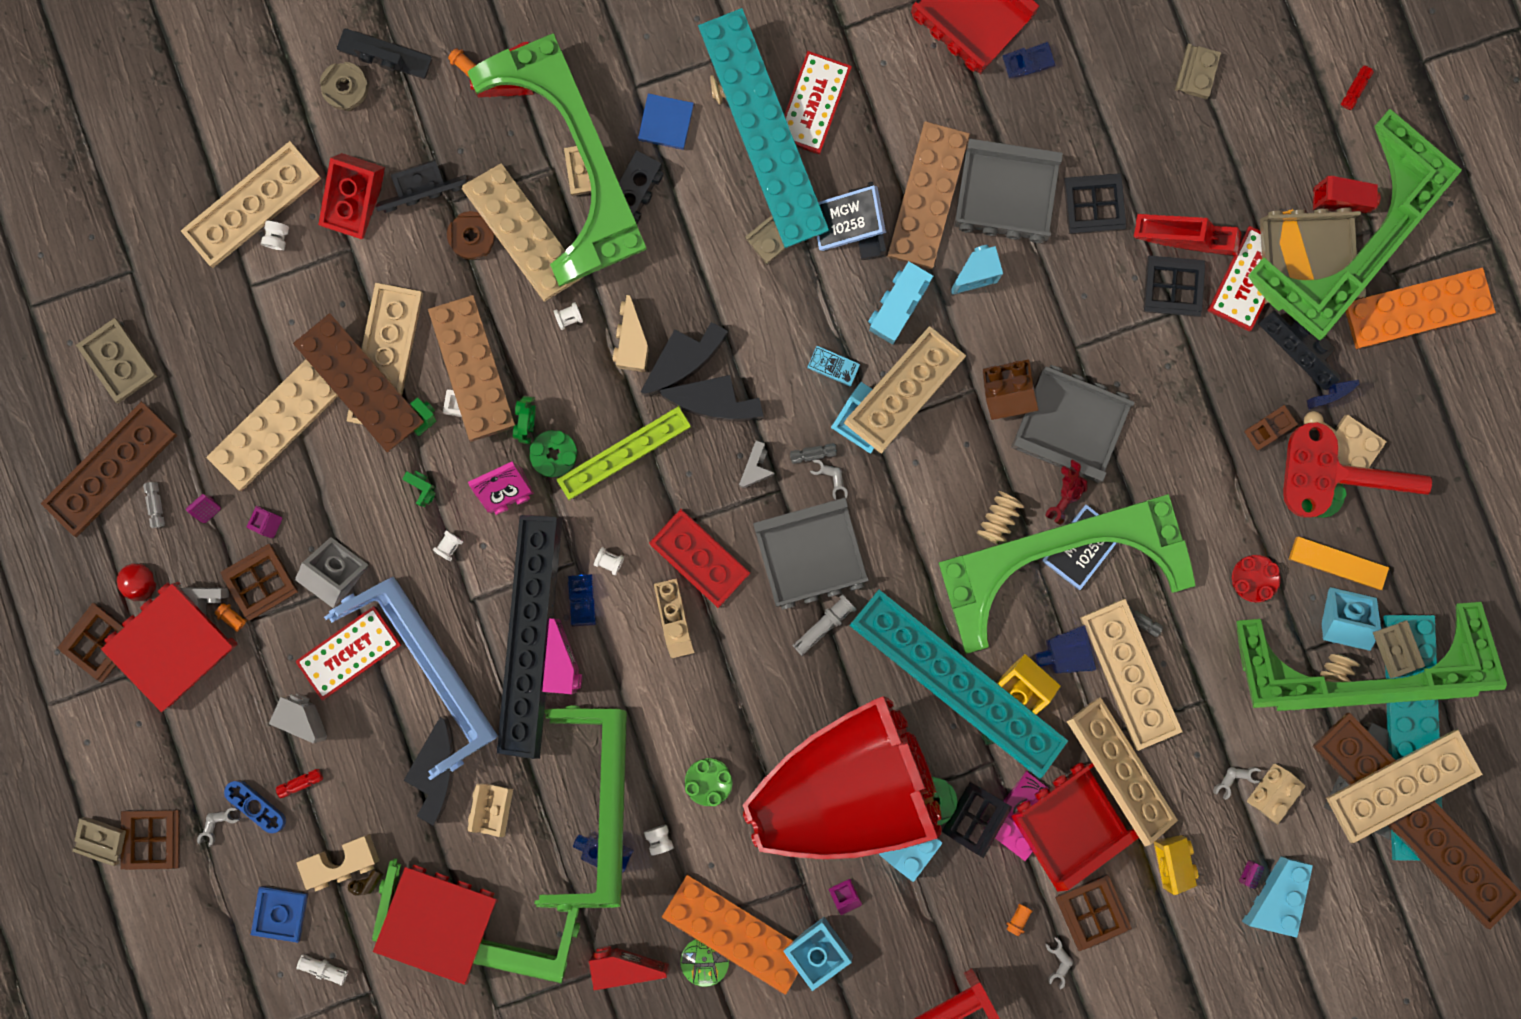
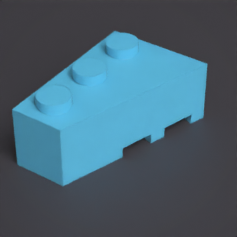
(900, 302)
(1282, 898)

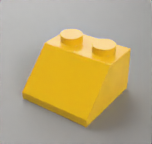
(1029, 684)
(1176, 864)

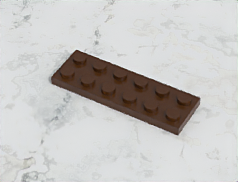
(358, 383)
(109, 469)

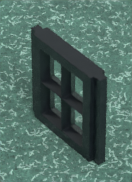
(1096, 224)
(1175, 265)
(991, 828)

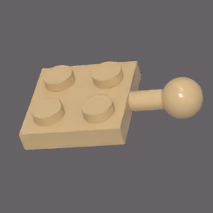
(1356, 443)

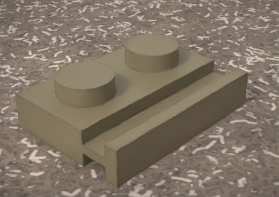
(1197, 71)
(766, 240)
(1398, 649)
(99, 841)

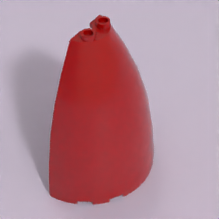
(848, 791)

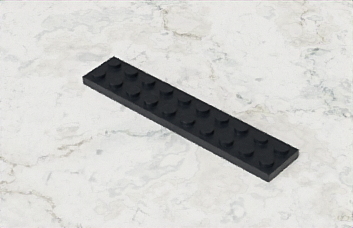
(527, 636)

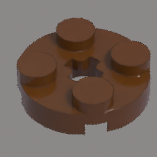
(462, 246)

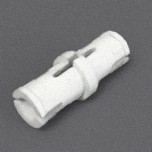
(322, 969)

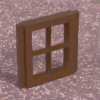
(270, 600)
(79, 630)
(172, 839)
(1112, 903)

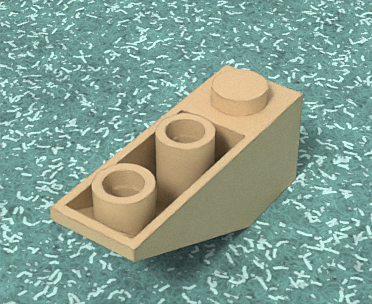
(633, 347)
(673, 618)

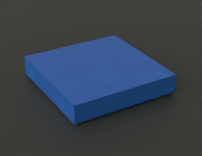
(666, 121)
(279, 914)

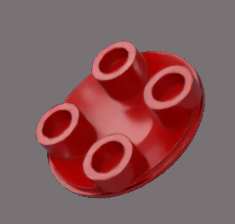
(1256, 578)

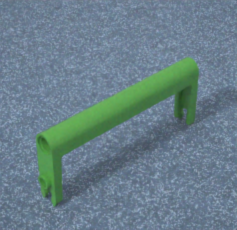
(610, 811)
(492, 953)

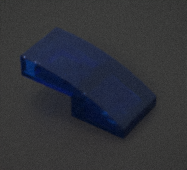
(1028, 61)
(1336, 392)
(582, 600)

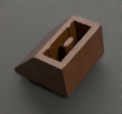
(1010, 389)

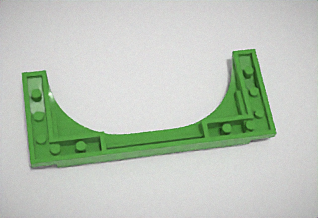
(1418, 180)
(610, 226)
(977, 576)
(1463, 672)

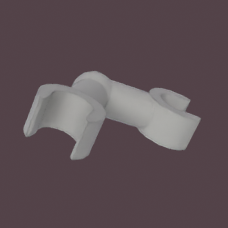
(836, 472)
(1229, 778)
(211, 820)
(1066, 962)

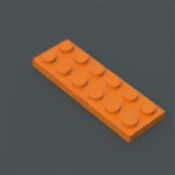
(1419, 308)
(732, 933)

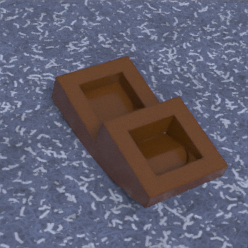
(1270, 427)

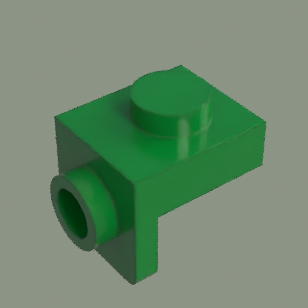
(425, 412)
(419, 481)

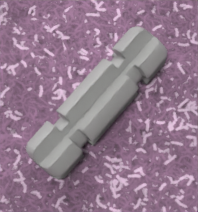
(154, 505)

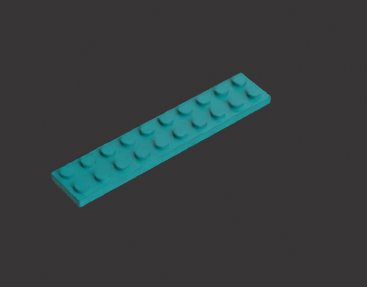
(763, 128)
(959, 684)
(1413, 722)

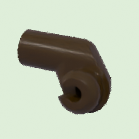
(365, 886)

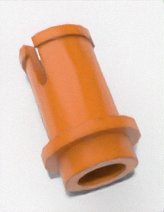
(460, 60)
(230, 617)
(1019, 920)

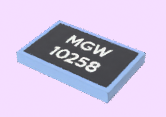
(851, 218)
(1080, 562)

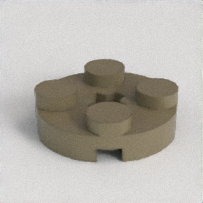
(346, 99)

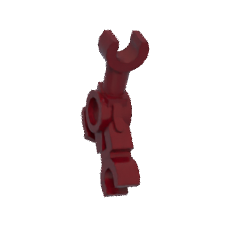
(1071, 491)

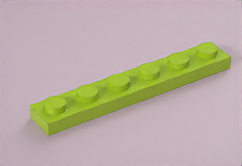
(623, 453)

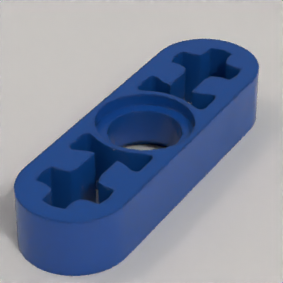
(244, 808)

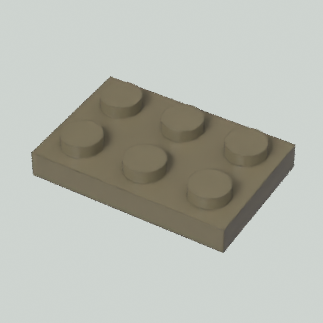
(116, 360)

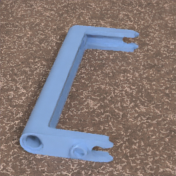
(432, 662)

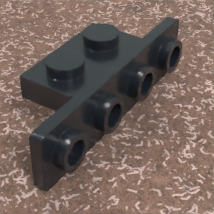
(384, 53)
(418, 183)
(1303, 348)

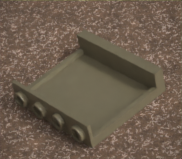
(1326, 238)

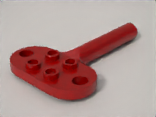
(1315, 471)

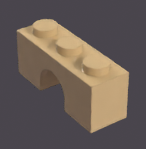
(318, 870)

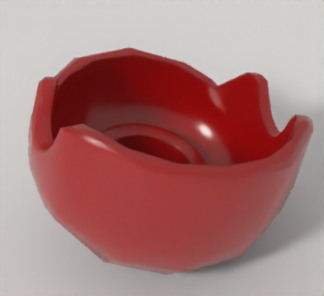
(136, 582)

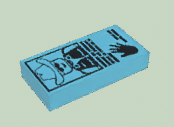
(833, 366)

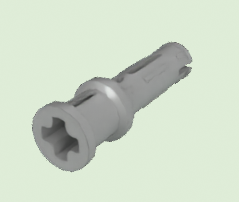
(831, 618)

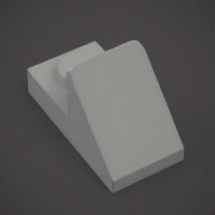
(753, 473)
(201, 596)

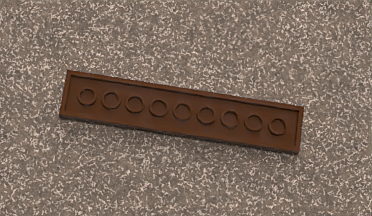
(1426, 830)

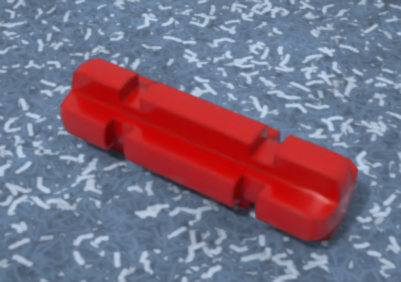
(1357, 87)
(299, 783)

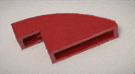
(1188, 233)

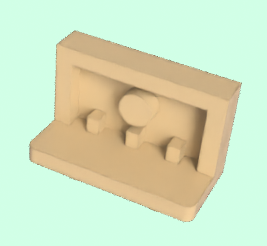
(577, 172)
(1276, 793)
(490, 809)

